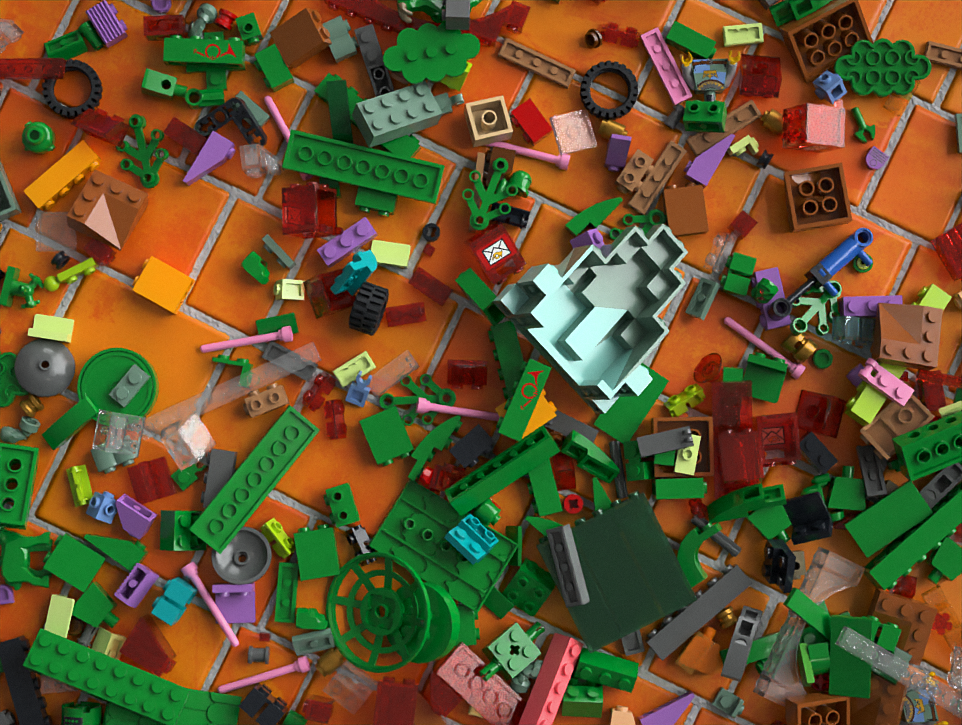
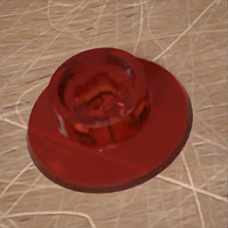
(708, 369)

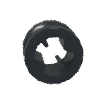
(764, 159)
(425, 231)
(60, 260)

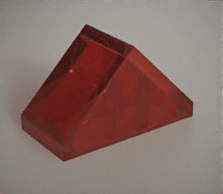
(564, 471)

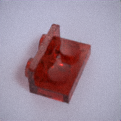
(446, 476)

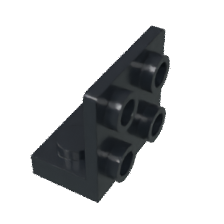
(809, 518)

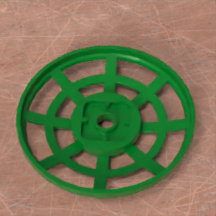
(370, 613)

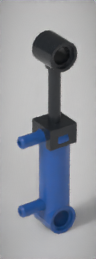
(825, 270)

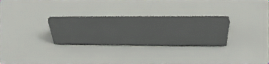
(567, 566)

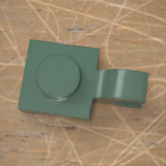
(446, 103)

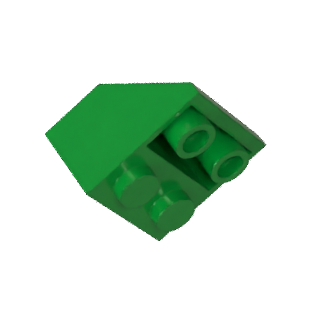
(176, 533)
(582, 698)

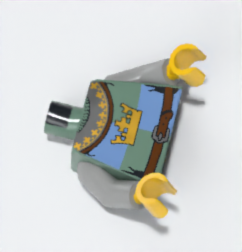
(709, 75)
(919, 710)

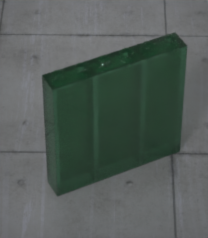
(626, 571)

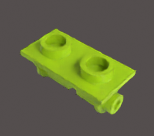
(692, 394)
(80, 485)
(274, 531)

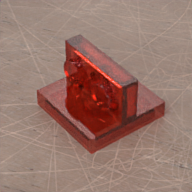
(151, 480)

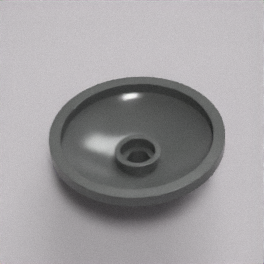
(40, 380)
(250, 545)

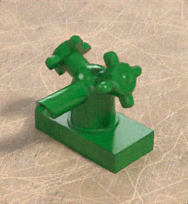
(13, 287)

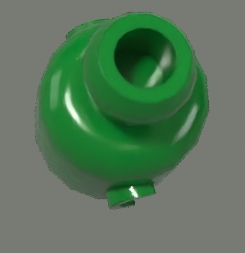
(38, 137)

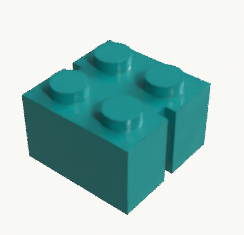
(172, 603)

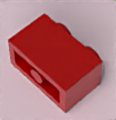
(531, 122)

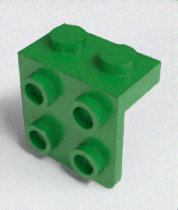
(766, 376)
(529, 587)

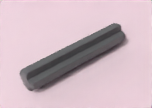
(616, 457)
(720, 538)

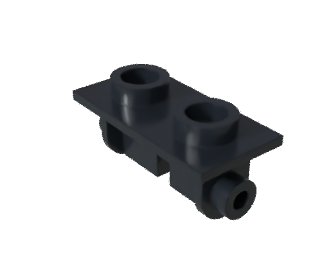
(516, 217)
(356, 539)

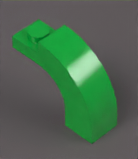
(689, 549)

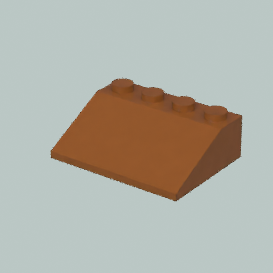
(825, 36)

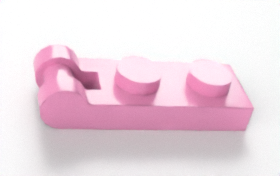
(886, 382)

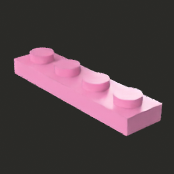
(666, 66)

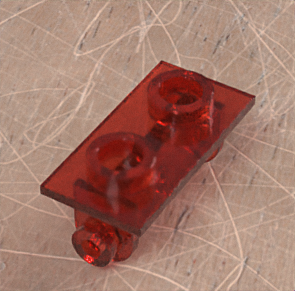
(627, 35)
(405, 314)
(313, 396)
(337, 428)

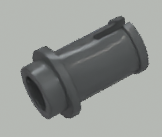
(675, 116)
(87, 635)

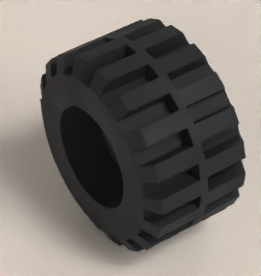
(368, 308)

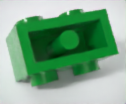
(705, 116)
(345, 504)

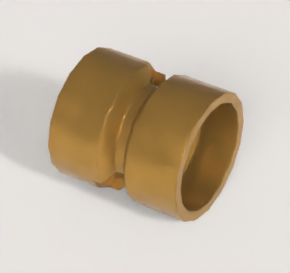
(804, 351)

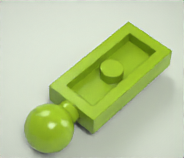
(70, 275)

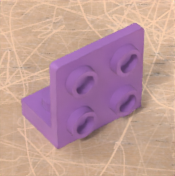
(236, 602)

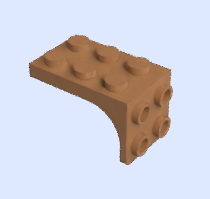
(894, 422)

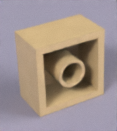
(488, 121)

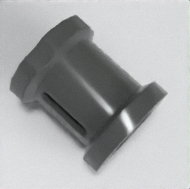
(258, 654)

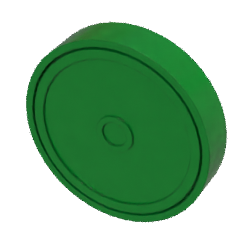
(106, 370)
(443, 624)

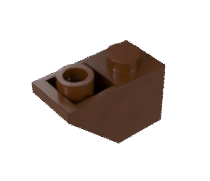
(497, 152)

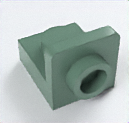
(728, 702)

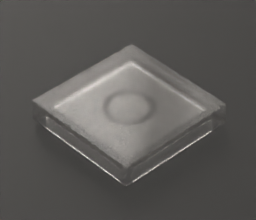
(573, 132)
(53, 232)

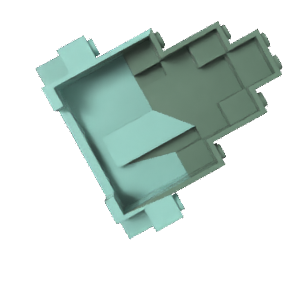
(600, 311)

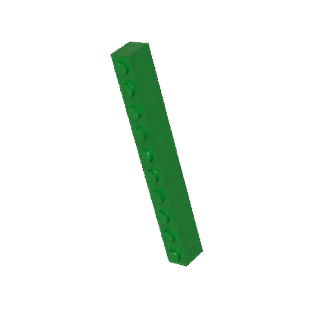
(510, 357)

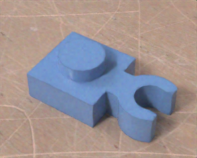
(358, 390)

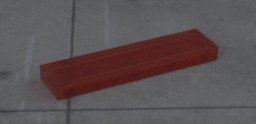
(32, 68)

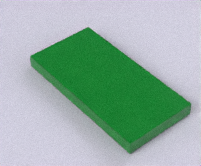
(629, 412)
(888, 518)
(847, 672)

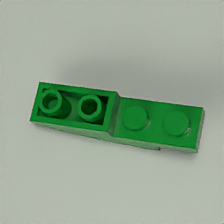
(794, 9)
(437, 438)
(750, 498)

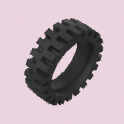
(613, 67)
(93, 100)

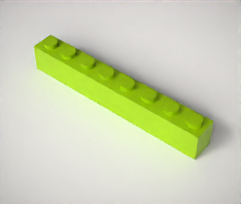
(868, 399)

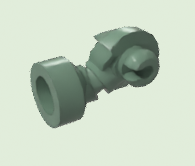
(206, 15)
(28, 426)
(521, 682)

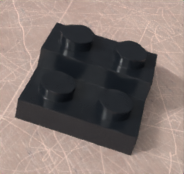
(779, 564)

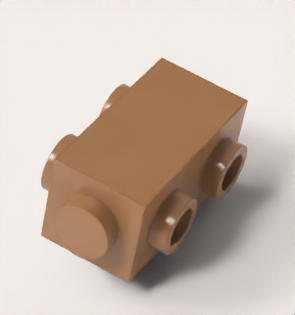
(633, 172)
(266, 401)

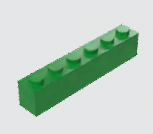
(403, 146)
(502, 470)

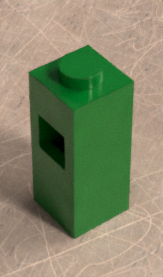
(690, 41)

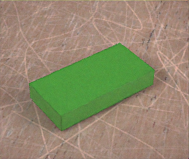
(805, 665)

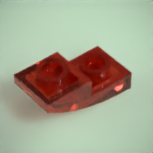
(430, 286)

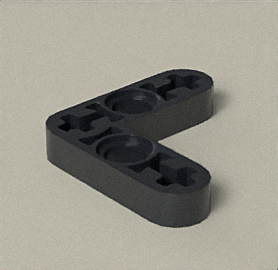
(237, 117)

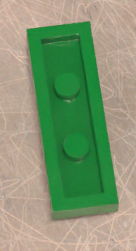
(286, 592)

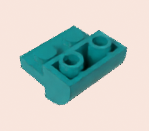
(355, 273)
(472, 539)

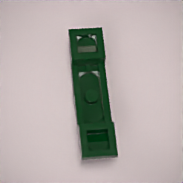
(339, 111)

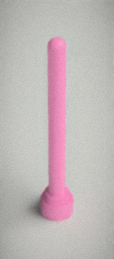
(282, 126)
(561, 161)
(284, 334)
(794, 368)
(425, 406)
(191, 572)
(300, 665)

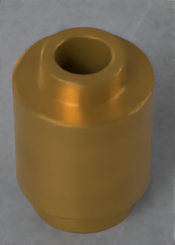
(773, 121)
(611, 127)
(329, 662)

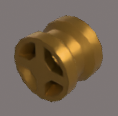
(31, 405)
(726, 617)

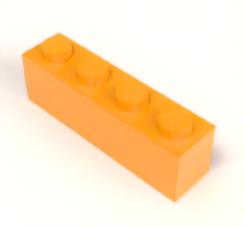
(62, 176)

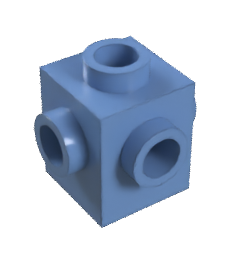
(829, 87)
(102, 507)

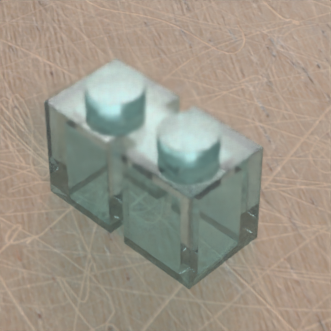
(852, 329)

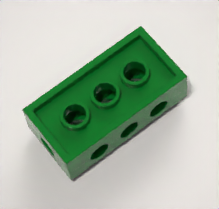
(930, 447)
(24, 478)

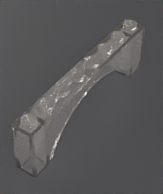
(823, 578)

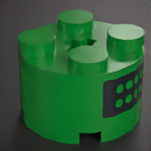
(81, 714)

